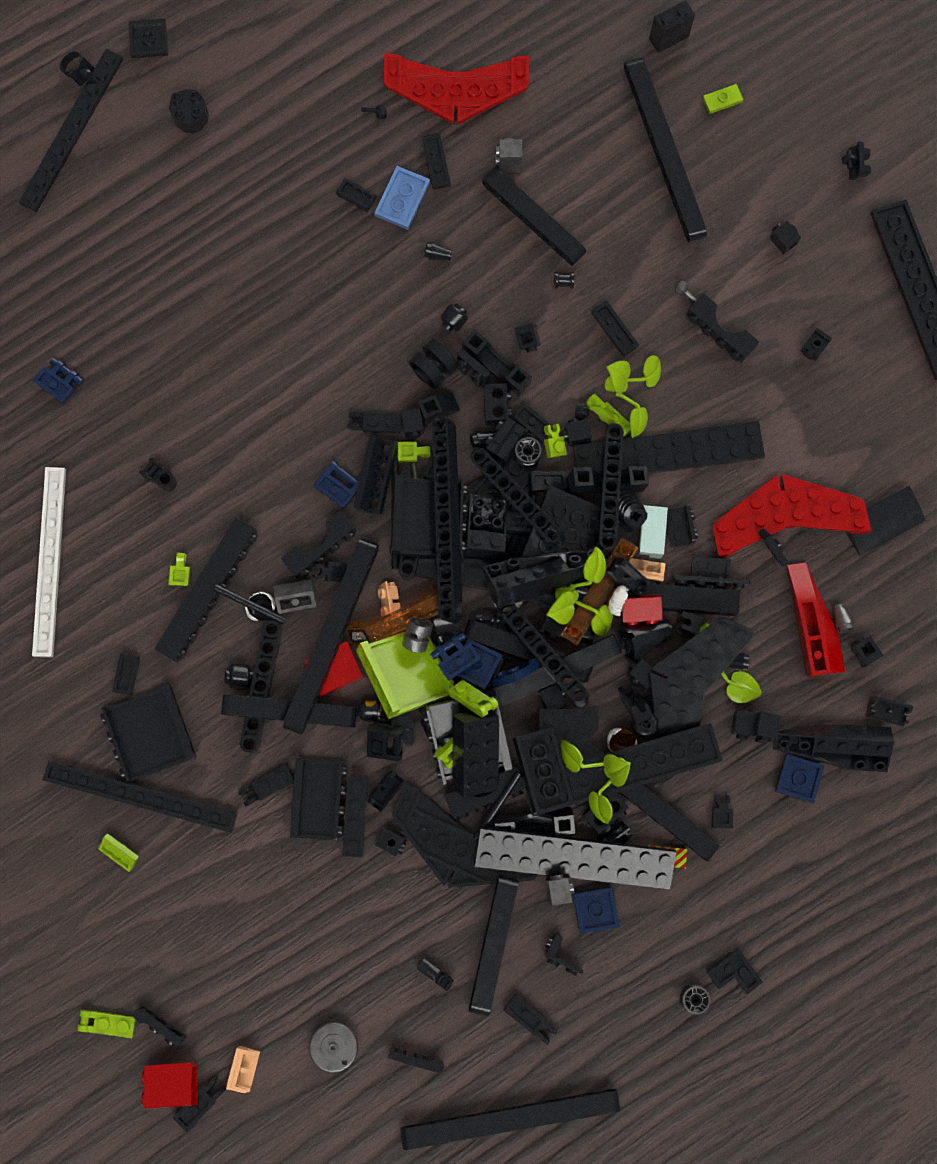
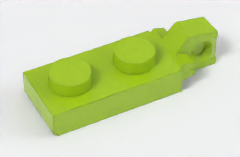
(608, 413)

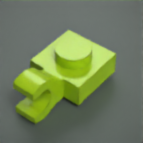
(409, 452)
(179, 574)

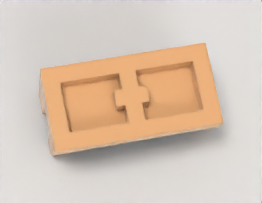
(651, 570)
(243, 1069)

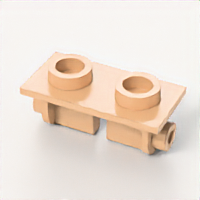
(387, 593)

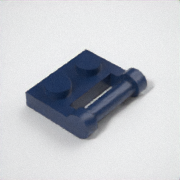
(333, 488)
(515, 673)

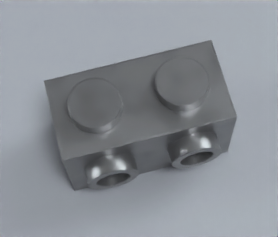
(509, 155)
(294, 596)
(559, 890)

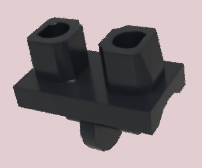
(855, 161)

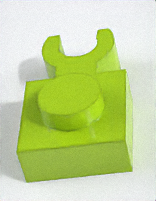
(554, 444)

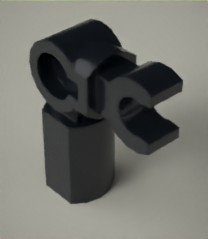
(432, 972)

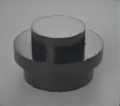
(582, 410)

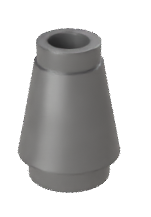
(843, 620)

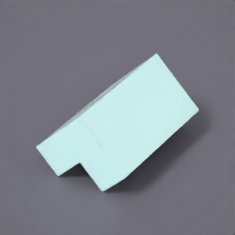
(653, 532)

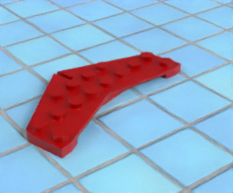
(467, 91)
(796, 506)

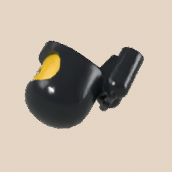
(371, 711)

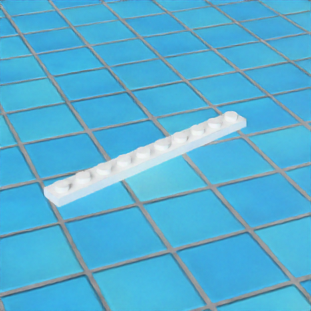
(49, 562)

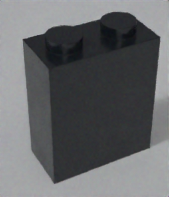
(671, 26)

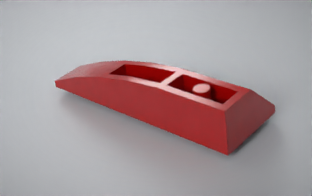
(816, 629)

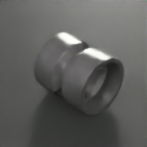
(417, 633)

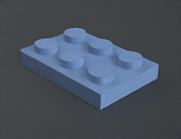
(402, 197)

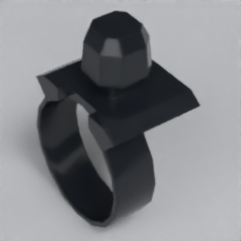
(82, 72)

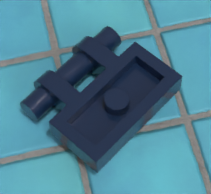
(56, 386)
(457, 662)

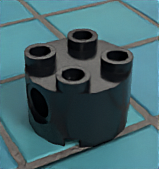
(188, 110)

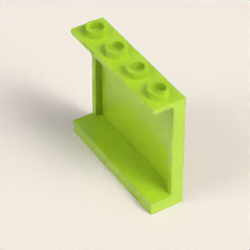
(403, 677)

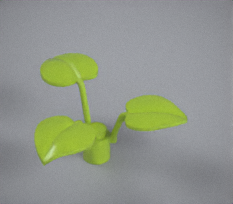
(617, 382)
(563, 608)
(742, 686)
(614, 768)

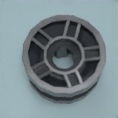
(529, 444)
(703, 999)

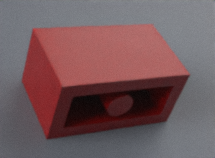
(642, 608)

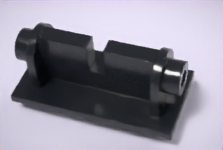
(380, 797)
(619, 833)

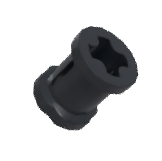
(563, 280)

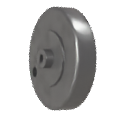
(333, 1047)

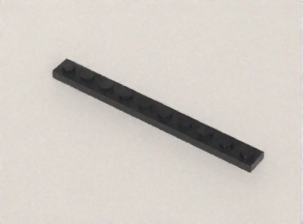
(71, 130)
(140, 797)

